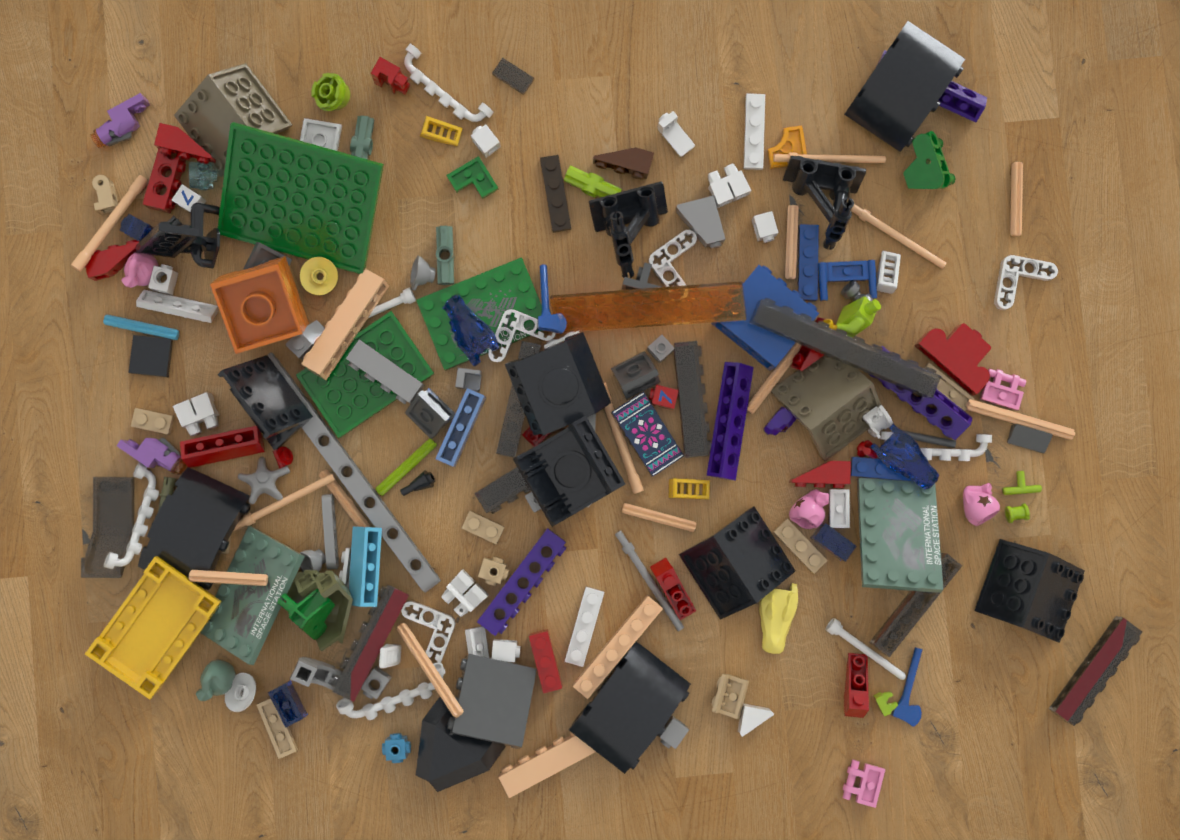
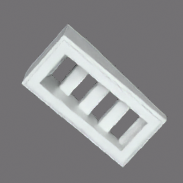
(887, 284)
(390, 655)

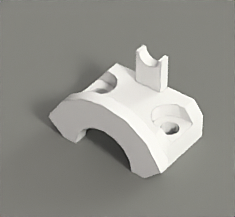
(877, 420)

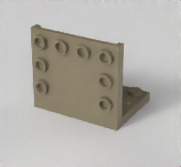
(225, 99)
(829, 402)

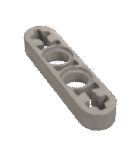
(330, 531)

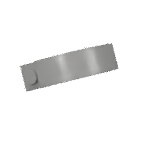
(314, 671)

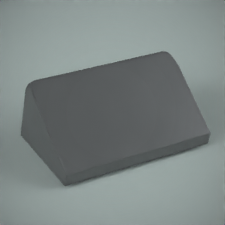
(1029, 438)

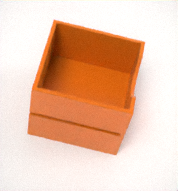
(260, 305)

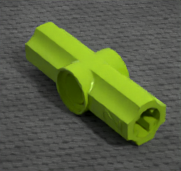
(590, 183)

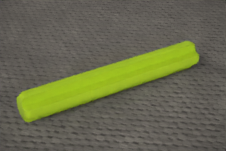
(405, 467)

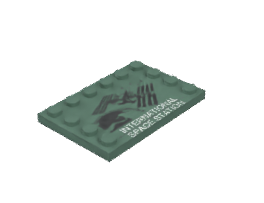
(899, 536)
(250, 610)

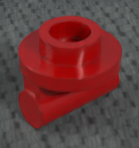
(864, 449)
(283, 456)

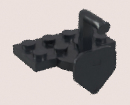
(171, 240)

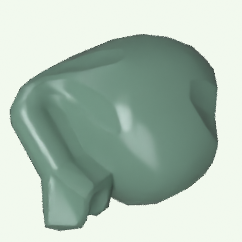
(215, 679)

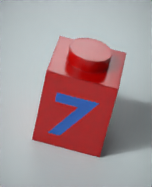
(663, 397)

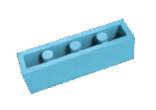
(365, 566)

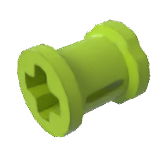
(1017, 513)

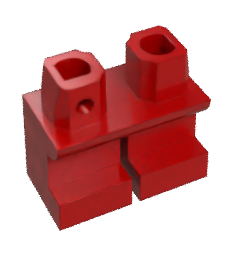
(390, 74)

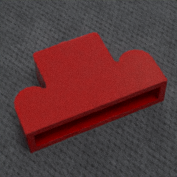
(958, 355)

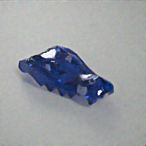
(470, 331)
(905, 457)

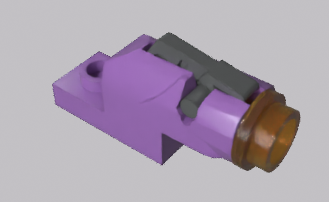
(122, 122)
(153, 452)

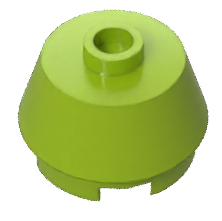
(330, 92)

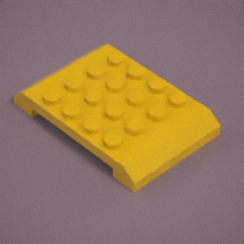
(153, 628)

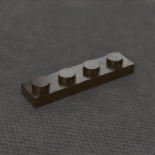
(555, 193)

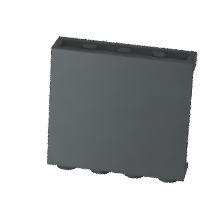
(493, 700)

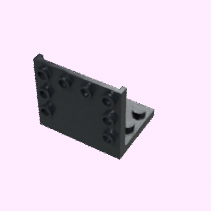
(267, 399)
(738, 564)
(1030, 589)

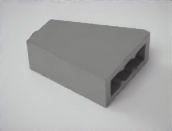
(704, 220)

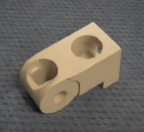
(106, 194)

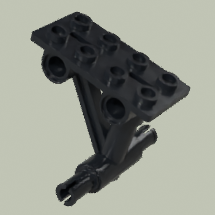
(841, 180)
(634, 206)

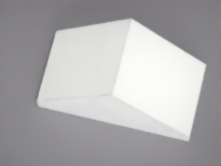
(751, 717)

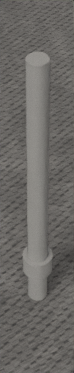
(628, 548)

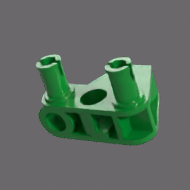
(922, 173)
(309, 613)

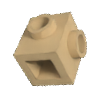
(486, 571)

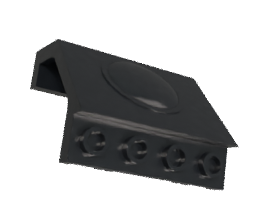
(558, 385)
(569, 471)

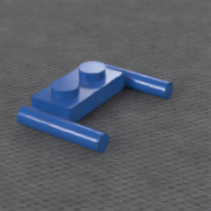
(846, 272)

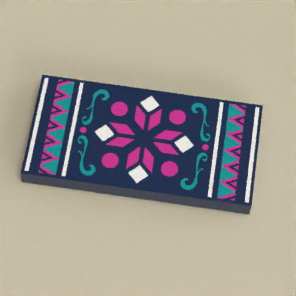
(647, 434)

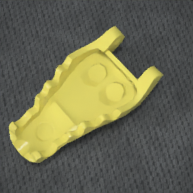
(776, 615)

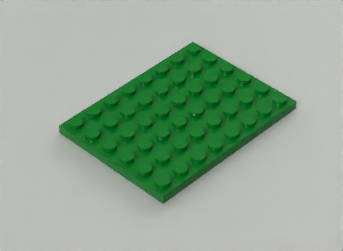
(298, 197)

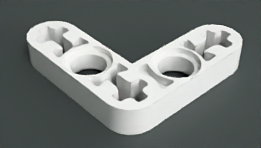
(665, 264)
(1013, 274)
(518, 325)
(435, 624)

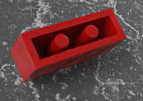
(545, 661)

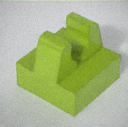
(881, 699)

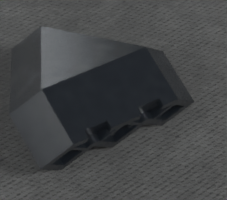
(451, 758)

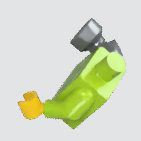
(858, 314)

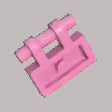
(1001, 395)
(869, 784)

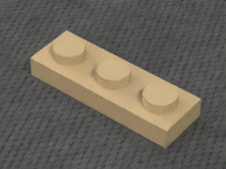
(951, 389)
(800, 546)
(280, 736)

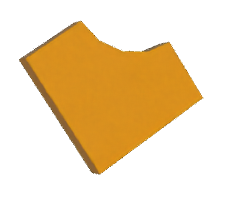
(791, 141)

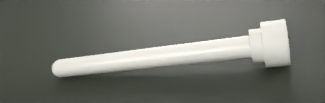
(405, 297)
(836, 628)

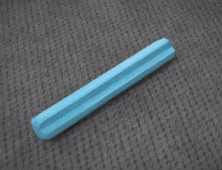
(141, 327)

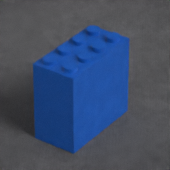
(756, 341)

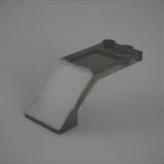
(111, 525)

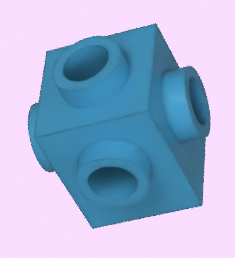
(401, 743)

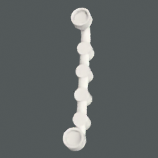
(432, 88)
(946, 454)
(139, 528)
(387, 703)

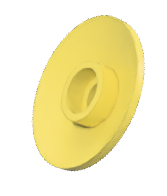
(309, 273)

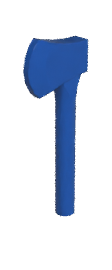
(548, 322)
(904, 711)

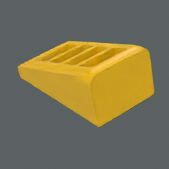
(443, 125)
(673, 489)

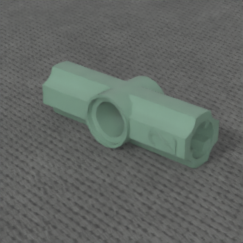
(362, 141)
(445, 268)

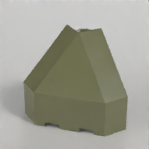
(333, 588)

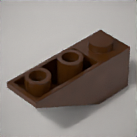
(630, 161)

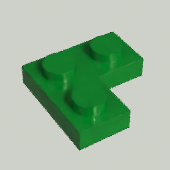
(475, 173)

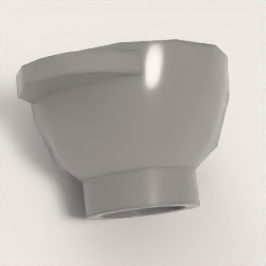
(421, 273)
(313, 560)

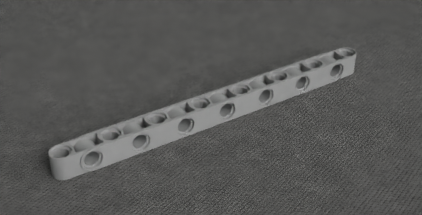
(362, 490)

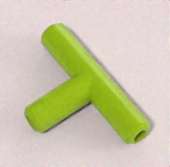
(1021, 488)

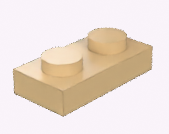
(152, 421)
(483, 527)

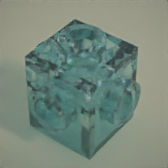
(202, 175)

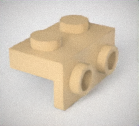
(730, 695)

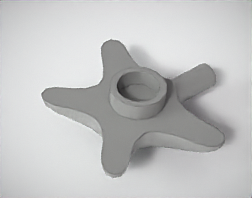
(263, 481)

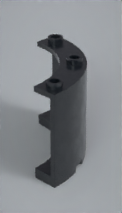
(905, 86)
(195, 524)
(631, 708)

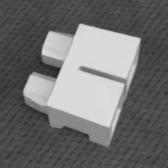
(728, 188)
(196, 411)
(457, 588)

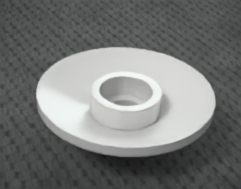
(241, 692)

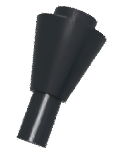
(423, 481)

